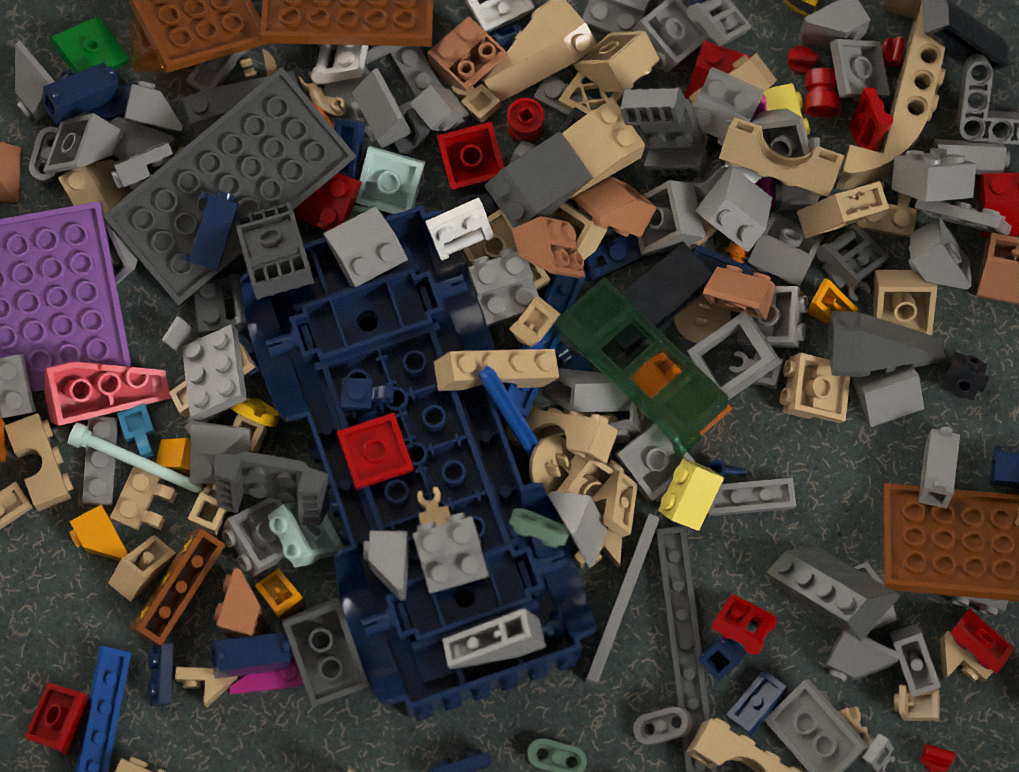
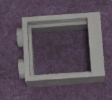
(766, 364)

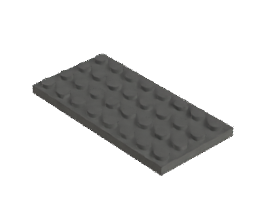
(260, 151)

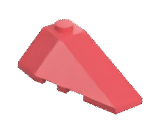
(90, 390)

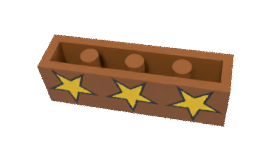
(177, 586)

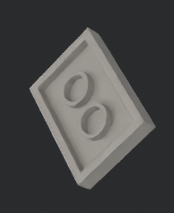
(965, 215)
(214, 373)
(815, 731)

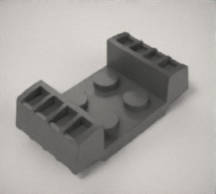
(669, 129)
(273, 250)
(272, 478)

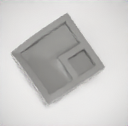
(211, 440)

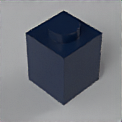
(722, 656)

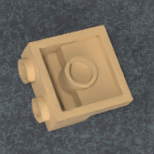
(813, 390)
(588, 476)

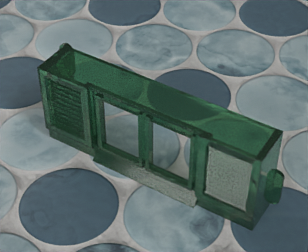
(682, 405)

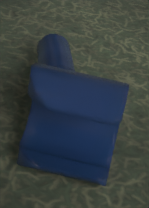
(719, 468)

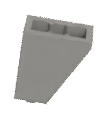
(585, 392)

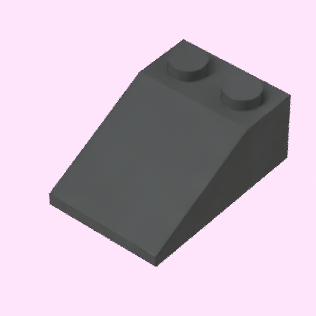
(539, 181)
(324, 652)

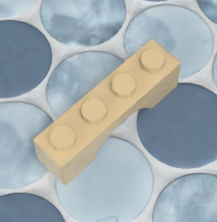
(747, 148)
(523, 367)
(585, 436)
(206, 511)
(718, 744)

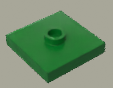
(89, 46)

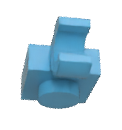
(137, 426)

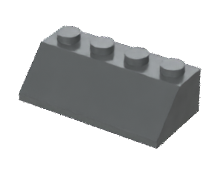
(832, 589)

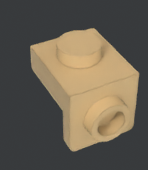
(534, 322)
(917, 708)

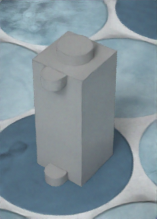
(987, 156)
(939, 467)

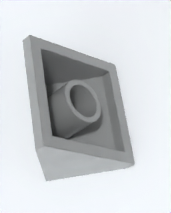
(889, 394)
(583, 521)

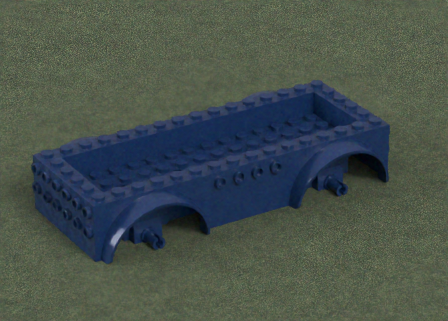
(422, 312)

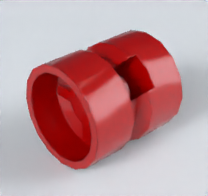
(822, 93)
(525, 120)

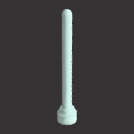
(83, 437)

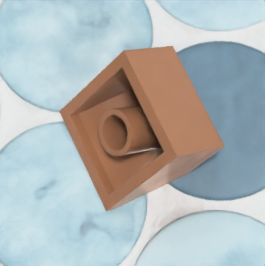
(740, 292)

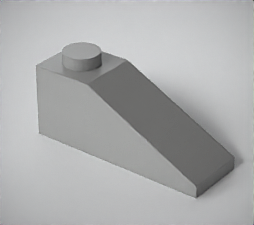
(495, 640)

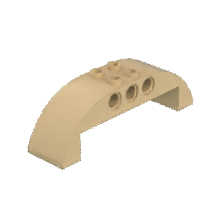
(911, 106)

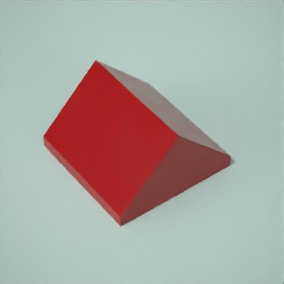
(470, 155)
(57, 718)

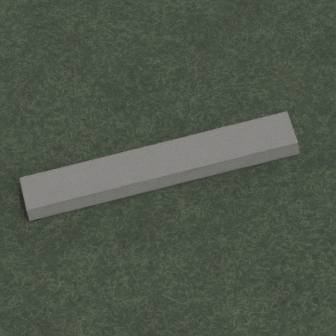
(622, 600)

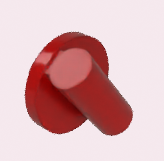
(893, 51)
(801, 59)
(936, 758)

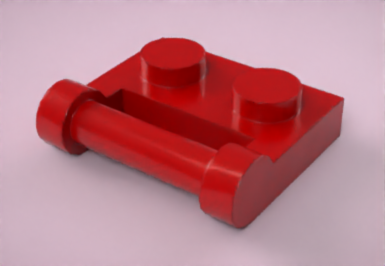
(870, 121)
(735, 619)

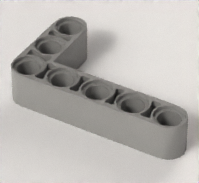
(979, 110)

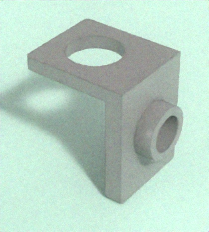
(179, 335)
(631, 427)

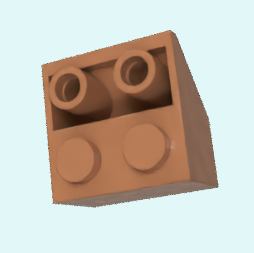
(465, 55)
(616, 205)
(550, 246)
(1000, 269)
(240, 613)

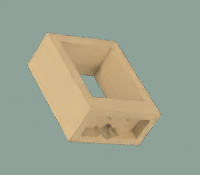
(842, 209)

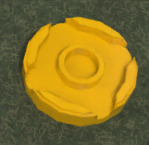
(258, 412)

